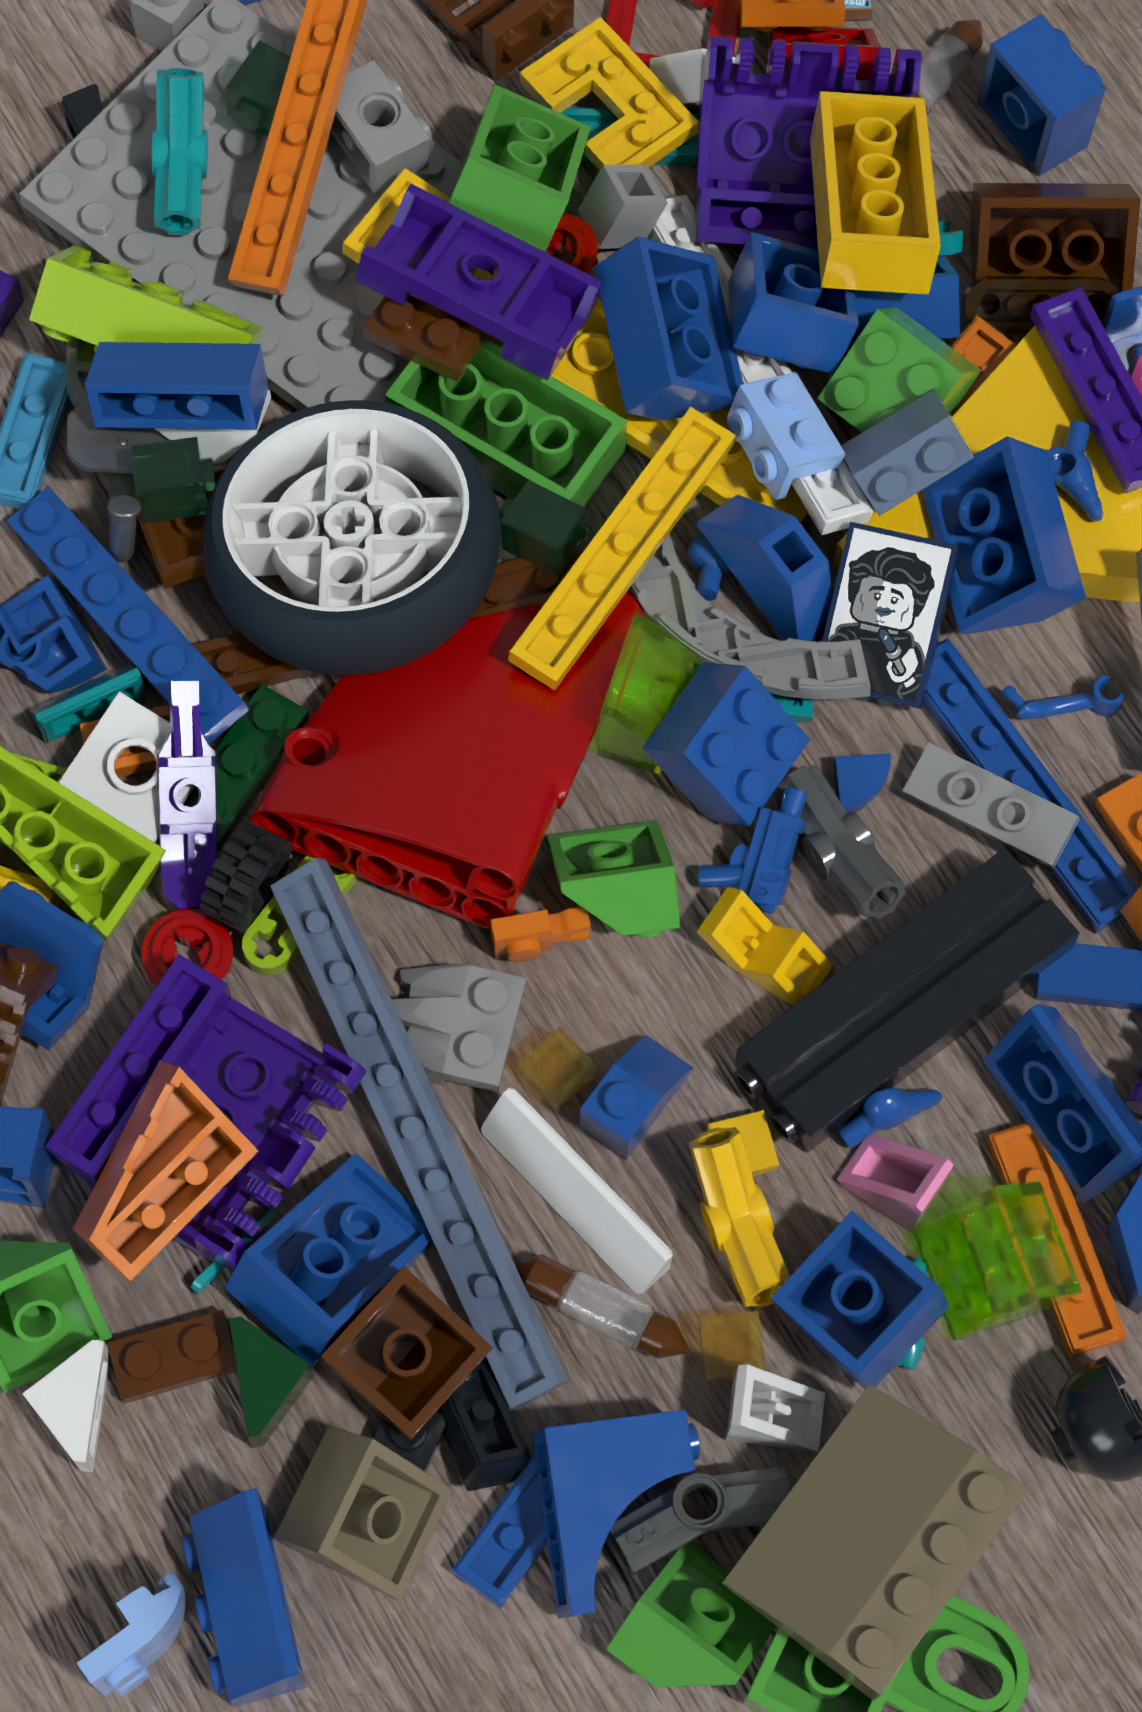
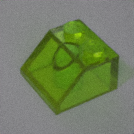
(642, 691)

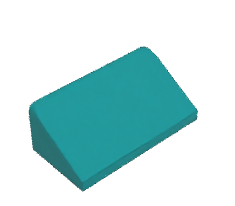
(86, 702)

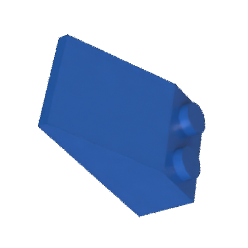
(329, 1258)

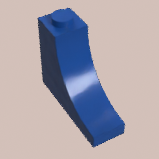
(590, 1478)

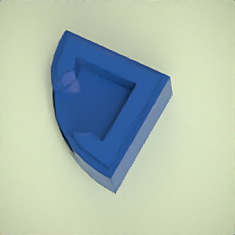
(860, 779)

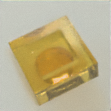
(557, 1069)
(730, 1342)

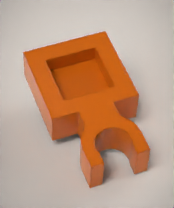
(528, 934)

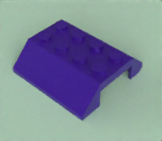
(759, 129)
(244, 1066)

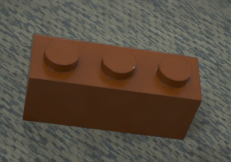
(1054, 232)

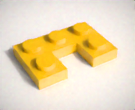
(599, 61)

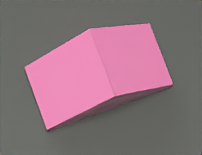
(895, 1178)

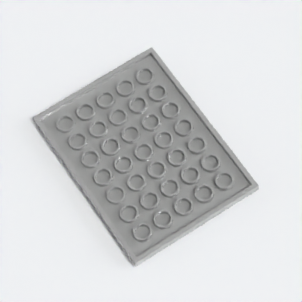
(104, 197)

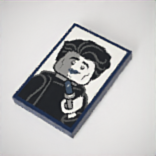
(894, 601)

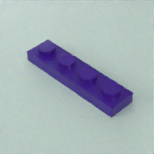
(1095, 380)

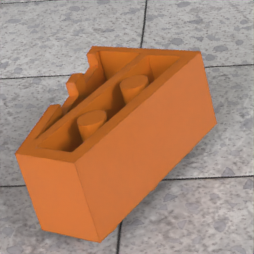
(161, 1172)

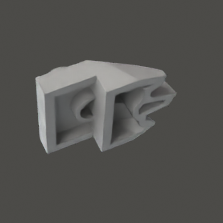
(461, 1021)

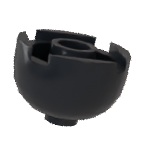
(1100, 1423)

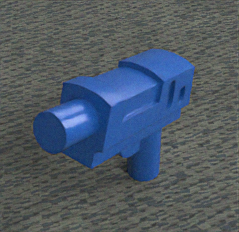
(764, 866)

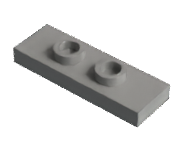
(991, 805)

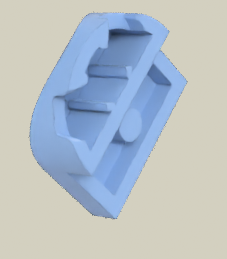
(151, 1631)

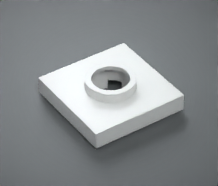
(93, 768)

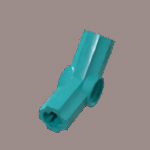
(179, 150)

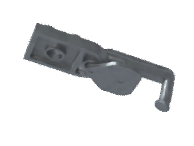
(104, 451)

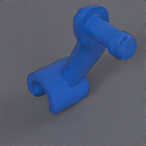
(1066, 704)

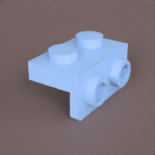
(782, 432)

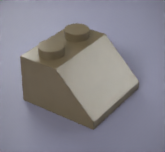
(364, 1512)

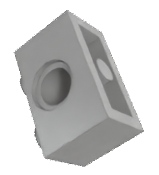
(379, 151)

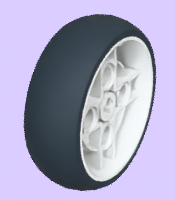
(330, 506)

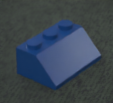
(668, 330)
(1011, 538)
(1067, 1102)
(243, 1600)

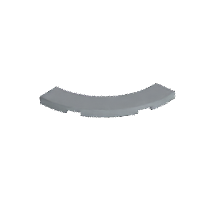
(714, 636)

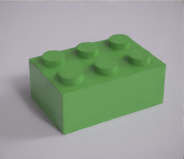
(520, 167)

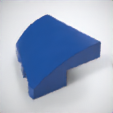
(46, 639)

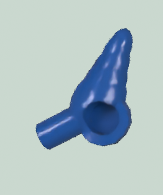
(1074, 471)
(704, 557)
(887, 1110)

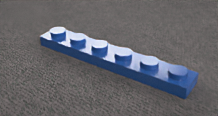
(123, 609)

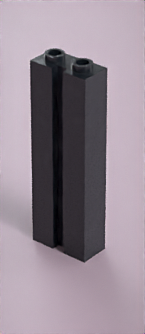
(903, 1000)

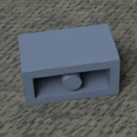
(906, 452)

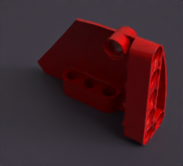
(444, 766)

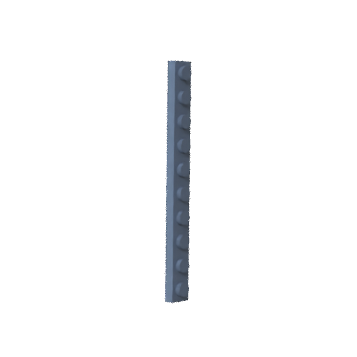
(419, 1134)

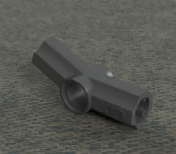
(842, 846)
(664, 1526)

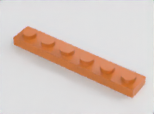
(296, 145)

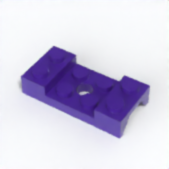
(529, 304)

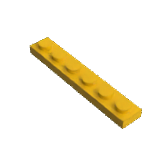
(621, 548)

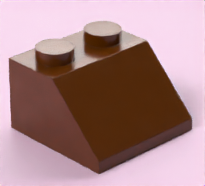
(405, 1353)

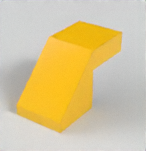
(765, 953)

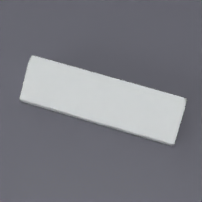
(576, 1192)

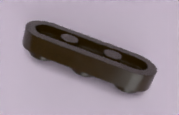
(1017, 293)

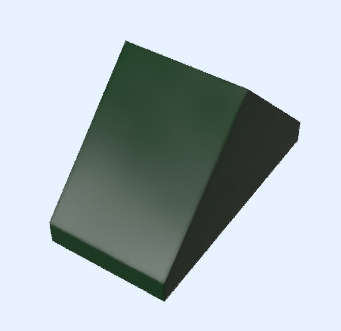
(268, 1379)

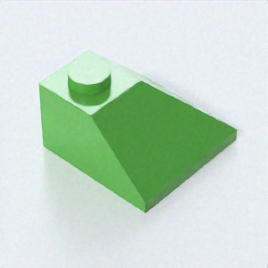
(619, 876)
(43, 1310)
(690, 1627)

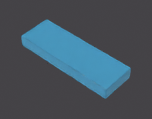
(31, 428)

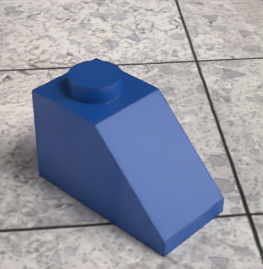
(632, 1096)

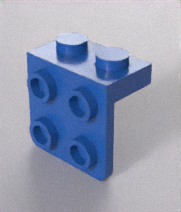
(60, 940)

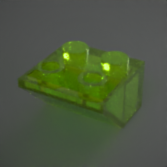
(997, 1259)

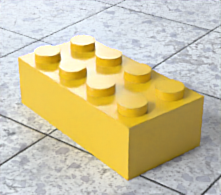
(874, 193)

